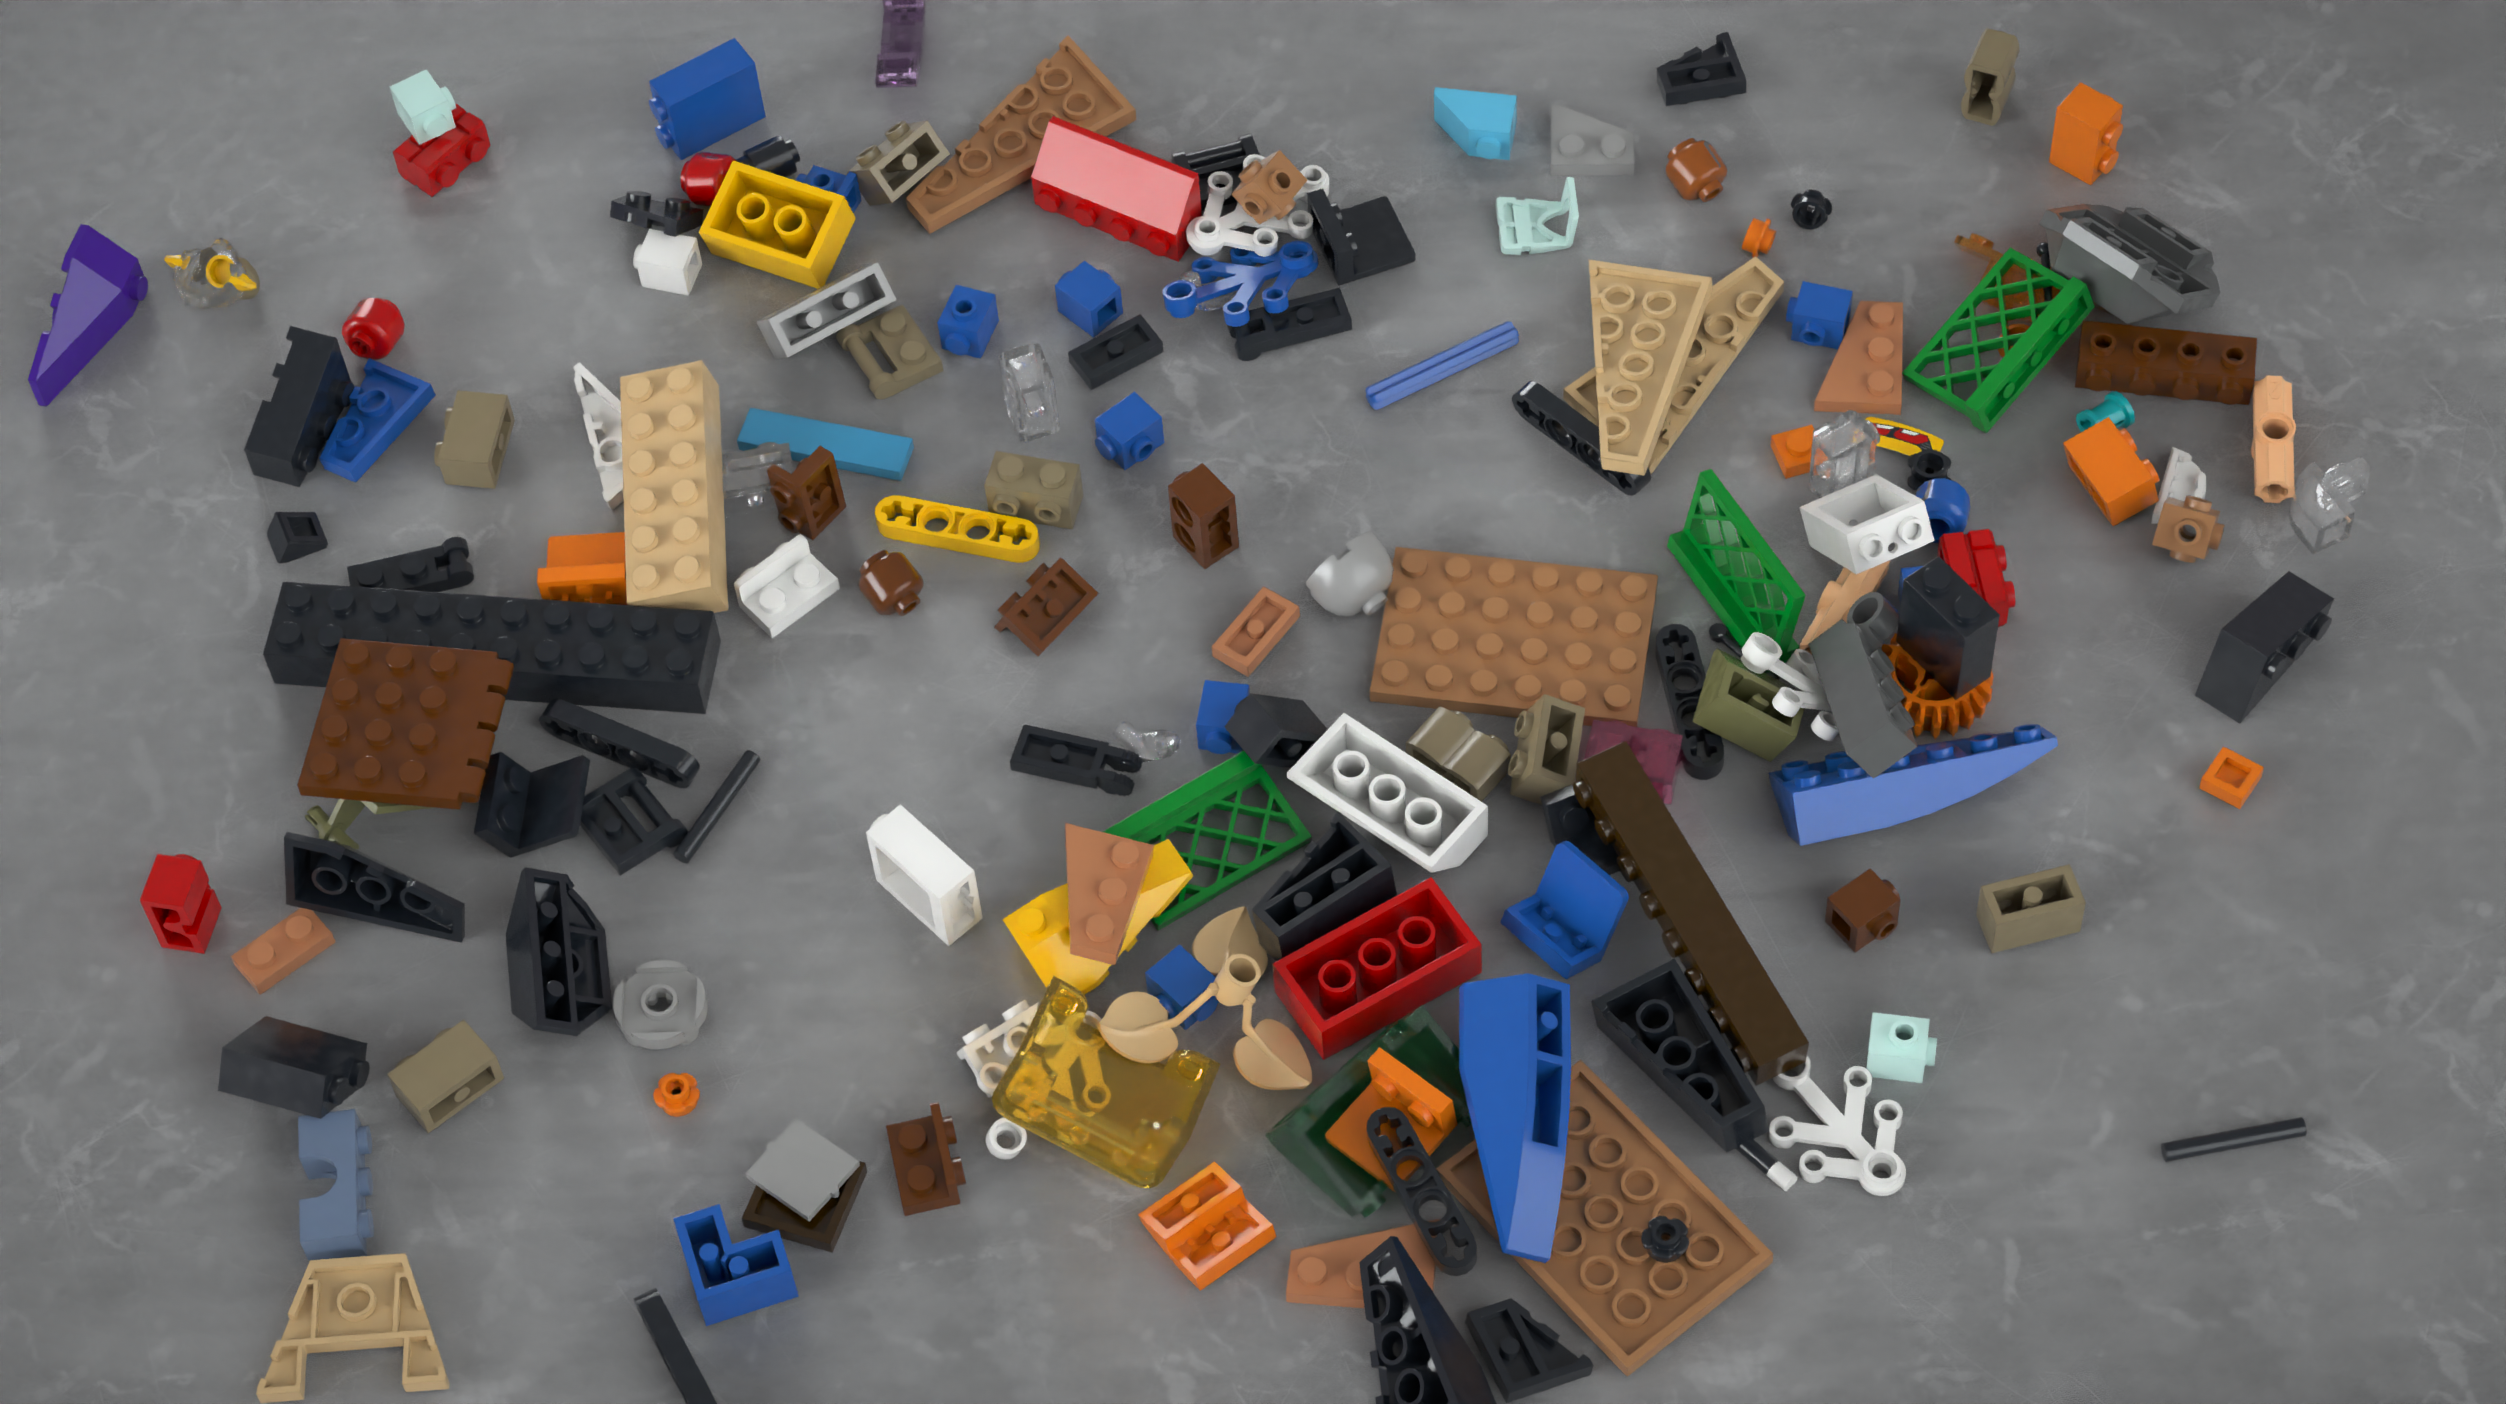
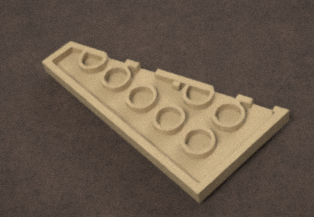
(1729, 321)
(1641, 344)

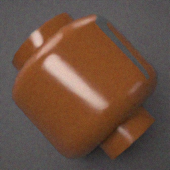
(1696, 170)

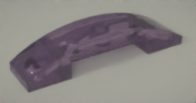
(901, 44)

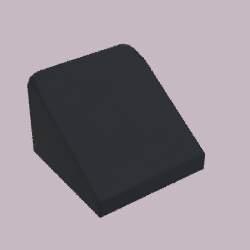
(295, 535)

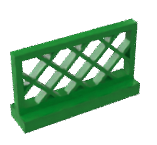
(2029, 351)
(1719, 570)
(1196, 799)

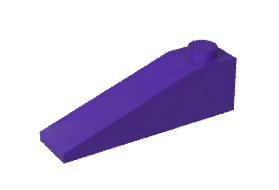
(94, 305)

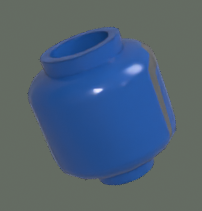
(1946, 506)

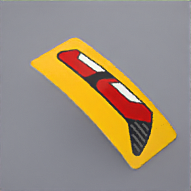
(1904, 437)

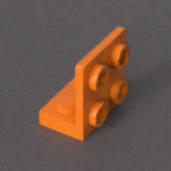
(585, 569)
(1396, 1087)

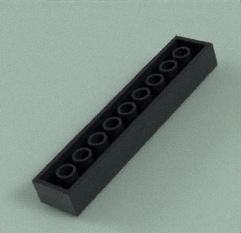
(557, 647)

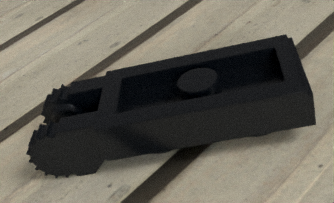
(1074, 760)

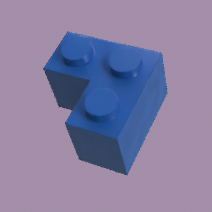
(733, 1276)

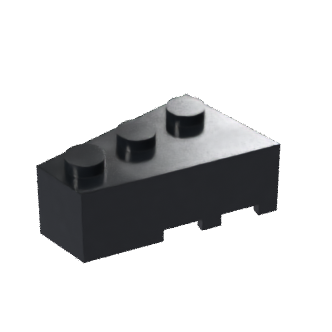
(1327, 889)

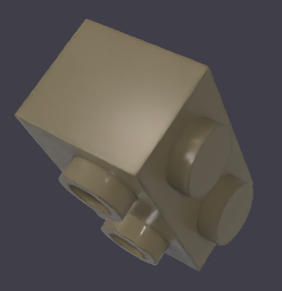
(898, 161)
(475, 439)
(1034, 489)
(1546, 748)
(2030, 908)
(445, 1075)

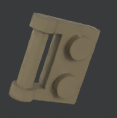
(900, 344)

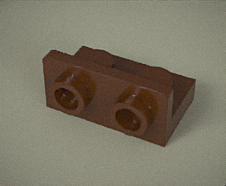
(808, 496)
(1047, 607)
(923, 1162)

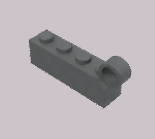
(1861, 686)

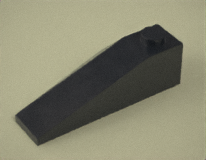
(358, 887)
(1415, 1340)

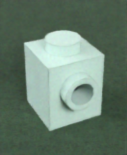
(424, 106)
(1900, 1047)

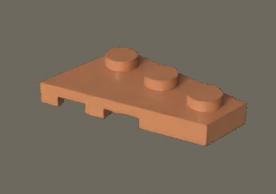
(1103, 889)
(1331, 1270)

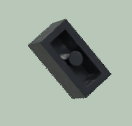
(1274, 729)

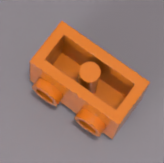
(2086, 134)
(2112, 471)

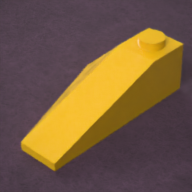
(1043, 923)

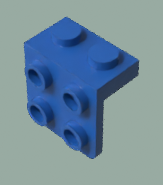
(1570, 913)

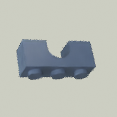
(338, 1220)

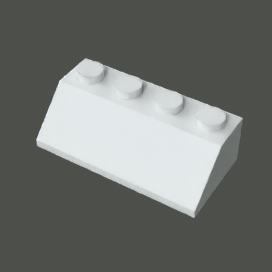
(1392, 795)

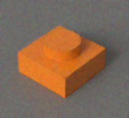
(1793, 450)
(2231, 777)

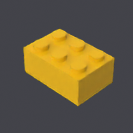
(777, 225)

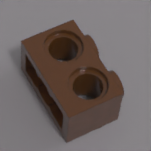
(1203, 515)

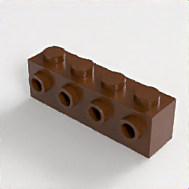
(2166, 362)

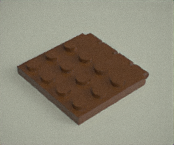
(406, 724)

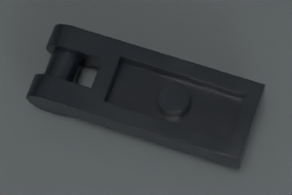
(1302, 321)
(418, 569)

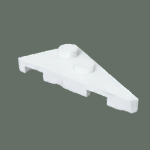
(604, 432)

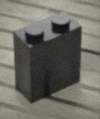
(1947, 627)
(293, 1067)

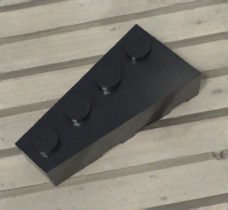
(1679, 1047)

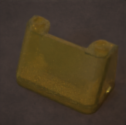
(1096, 1101)

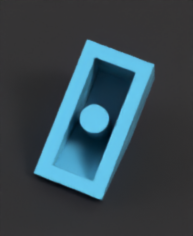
(1477, 121)

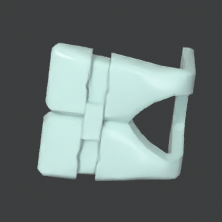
(1523, 221)

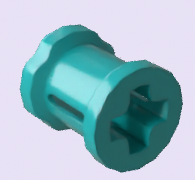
(2114, 406)

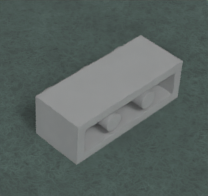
(826, 310)

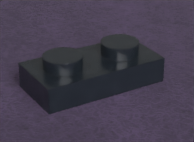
(1115, 351)

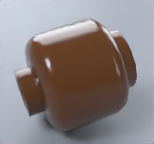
(890, 583)

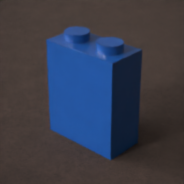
(706, 99)

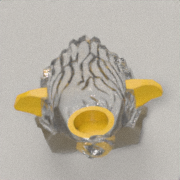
(213, 276)

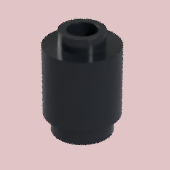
(773, 156)

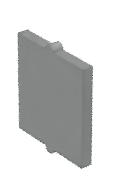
(802, 1169)

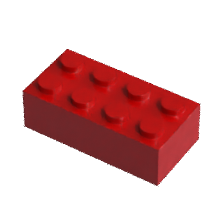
(1377, 968)

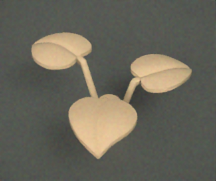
(1231, 951)

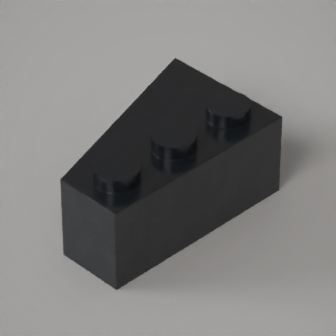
(302, 410)
(2263, 644)

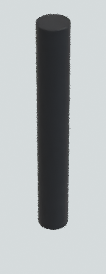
(716, 806)
(2233, 1139)

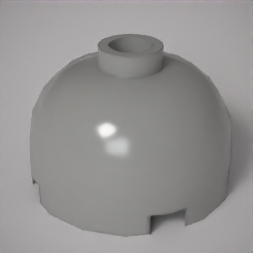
(1354, 578)

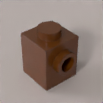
(1863, 910)

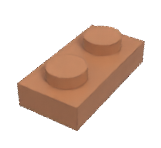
(1255, 631)
(283, 949)

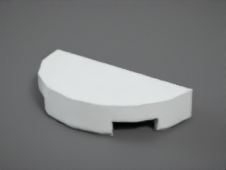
(2180, 480)

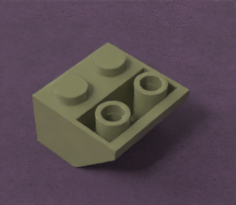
(1741, 709)

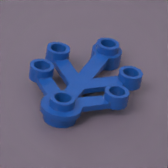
(1290, 263)

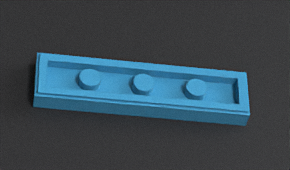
(852, 447)

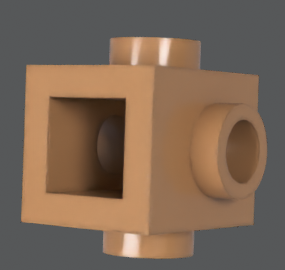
(1269, 187)
(2172, 532)

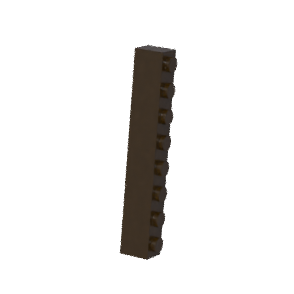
(1690, 913)

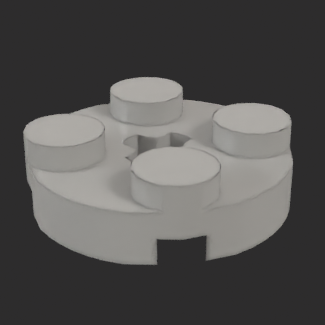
(669, 1027)

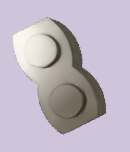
(1990, 76)
(1460, 753)

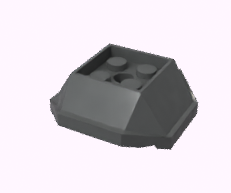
(2130, 261)

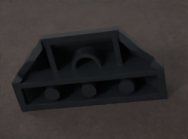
(556, 956)

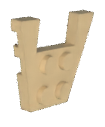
(355, 1307)

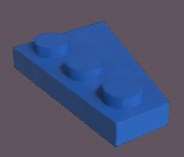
(376, 417)

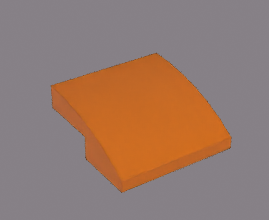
(1207, 1225)

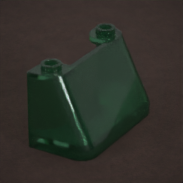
(1300, 1134)

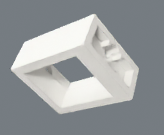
(1877, 517)
(924, 874)

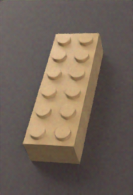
(673, 489)

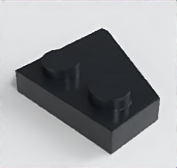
(1702, 74)
(673, 214)
(1521, 1351)

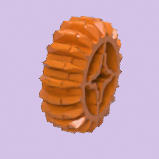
(1930, 703)

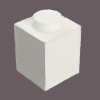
(668, 262)

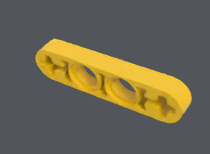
(959, 521)

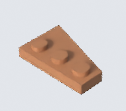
(1867, 363)

